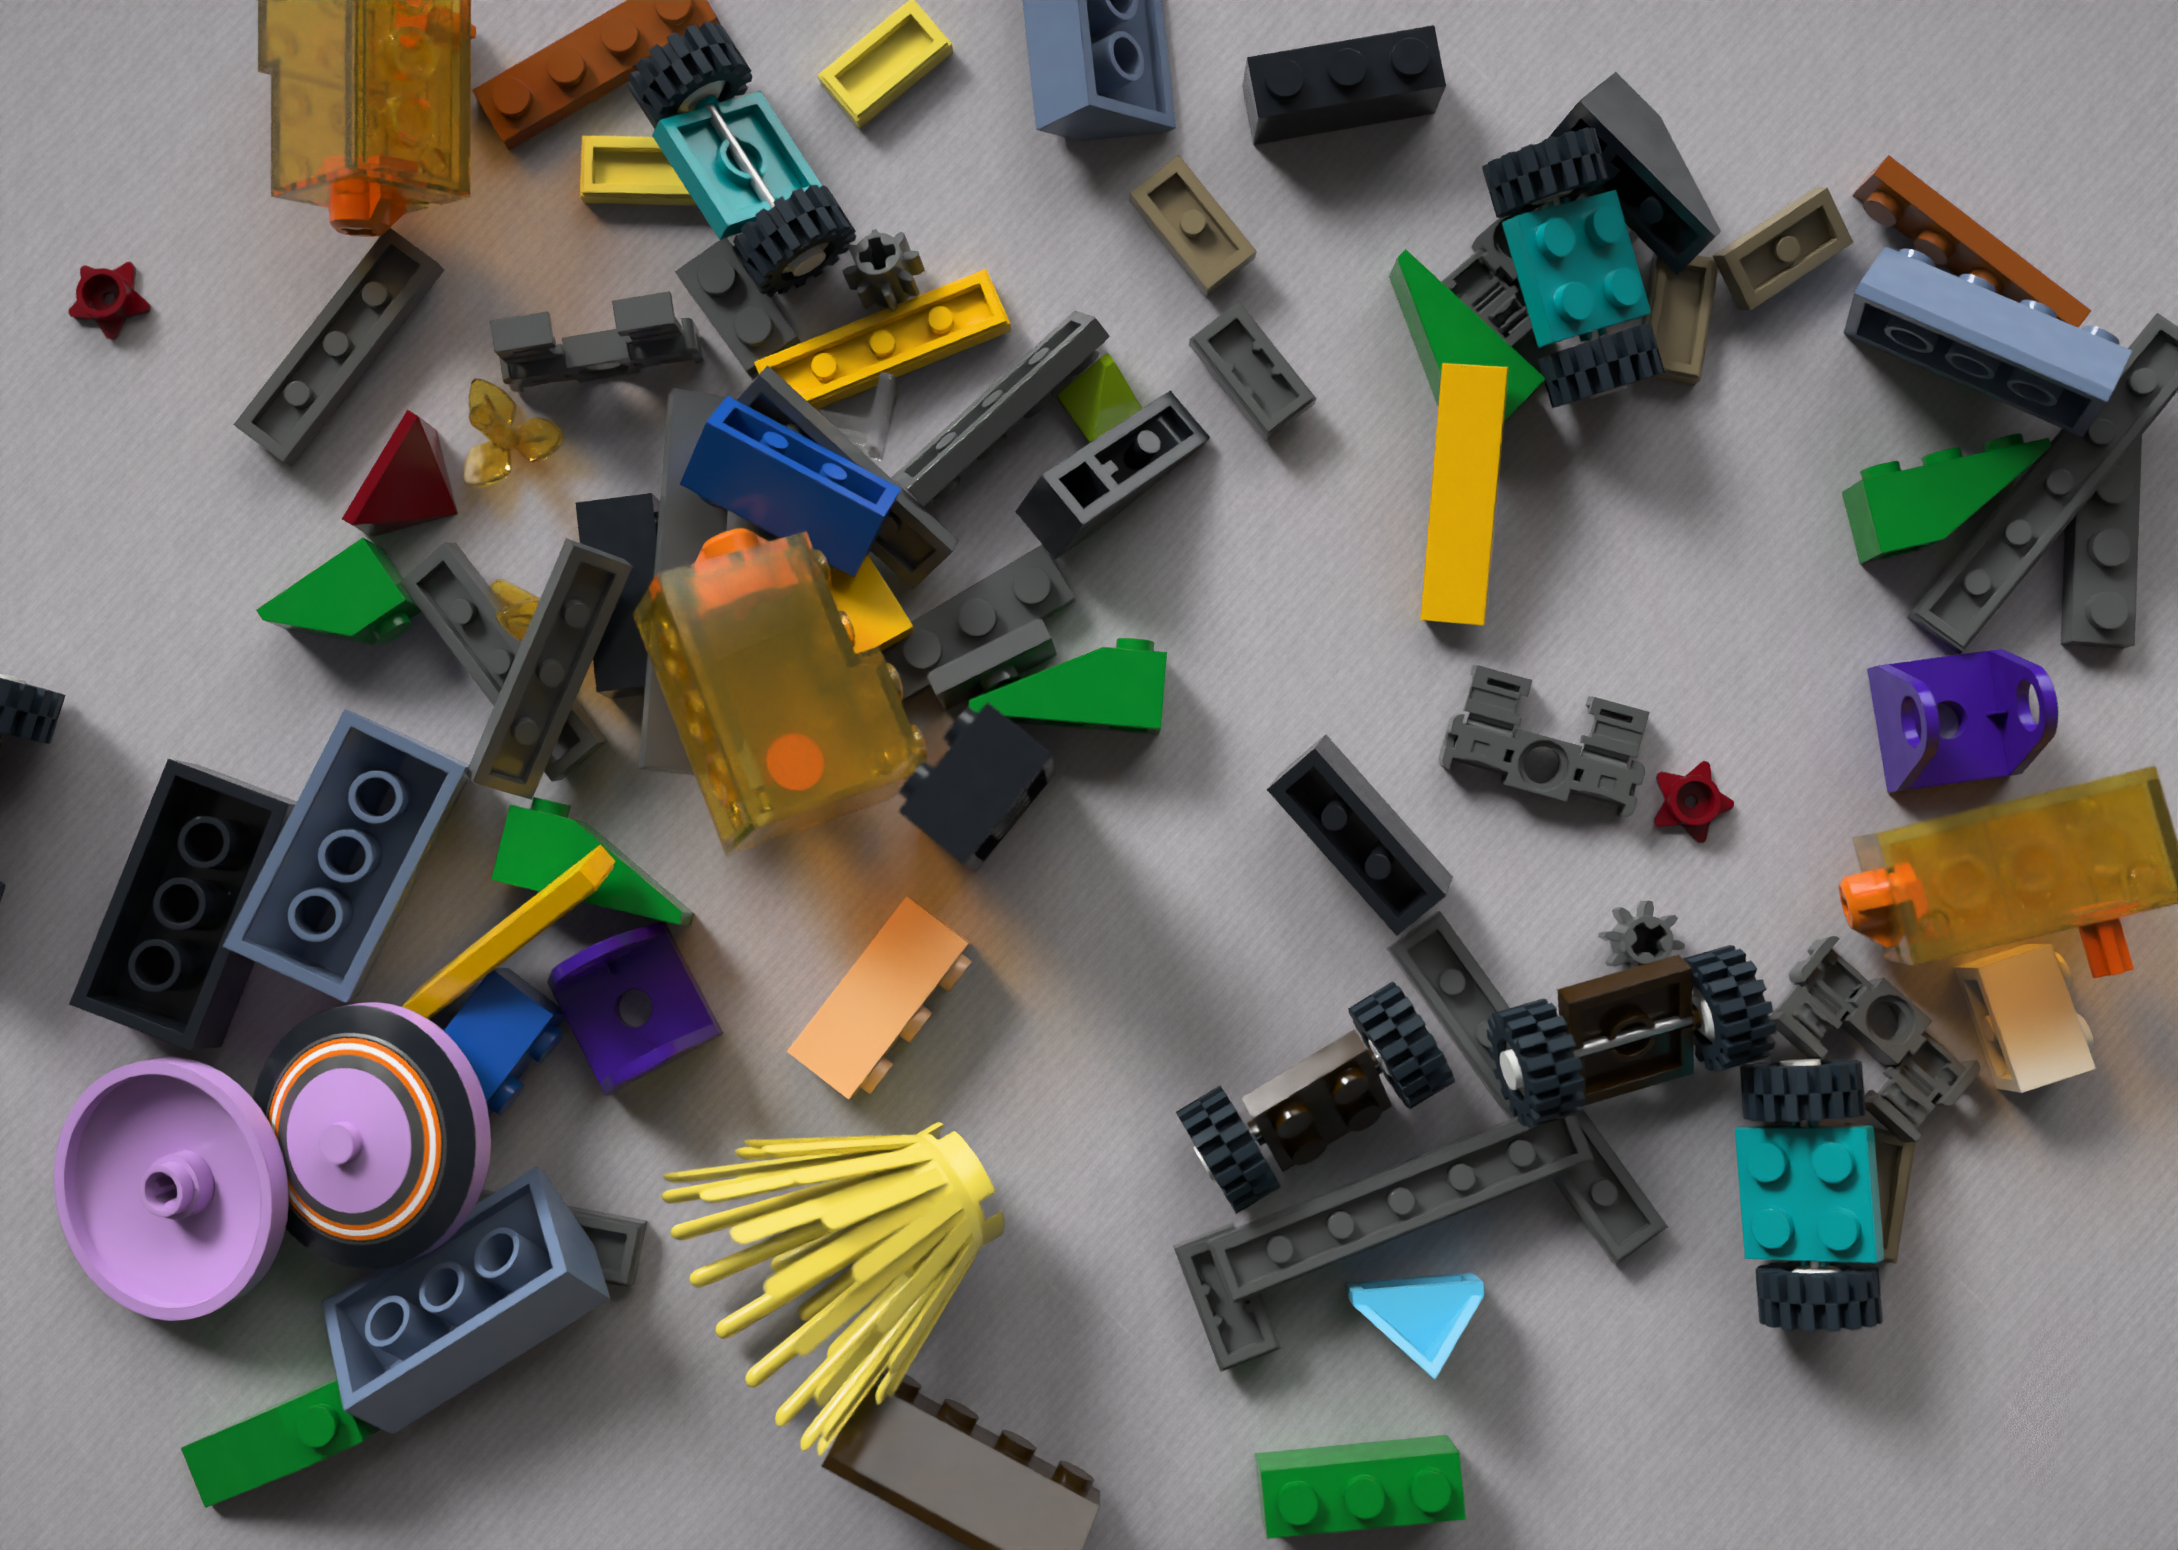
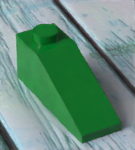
(1454, 334)
(1096, 691)
(545, 843)
(274, 1443)

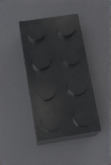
(977, 785)
(179, 894)

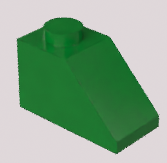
(347, 598)

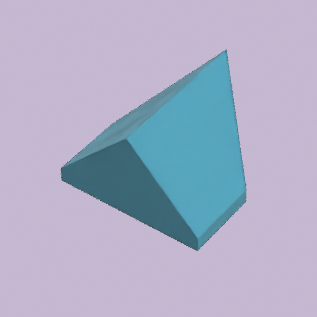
(1420, 1312)

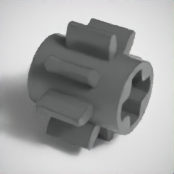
(883, 270)
(1623, 937)

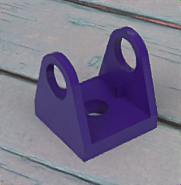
(1992, 709)
(590, 995)

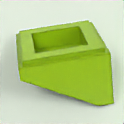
(1099, 399)

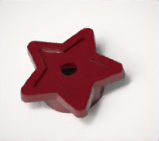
(92, 292)
(1707, 796)

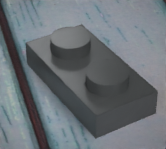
(735, 307)

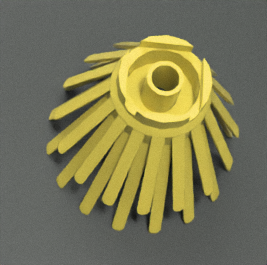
(888, 1197)

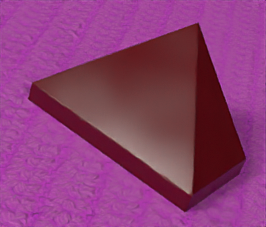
(405, 483)

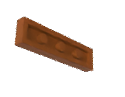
(583, 65)
(1958, 242)

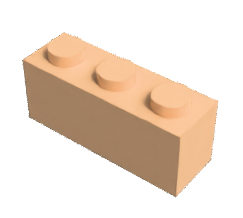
(882, 1000)

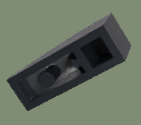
(1646, 172)
(1109, 474)

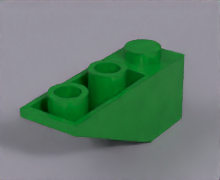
(1916, 507)

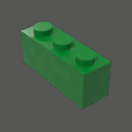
(1360, 1486)

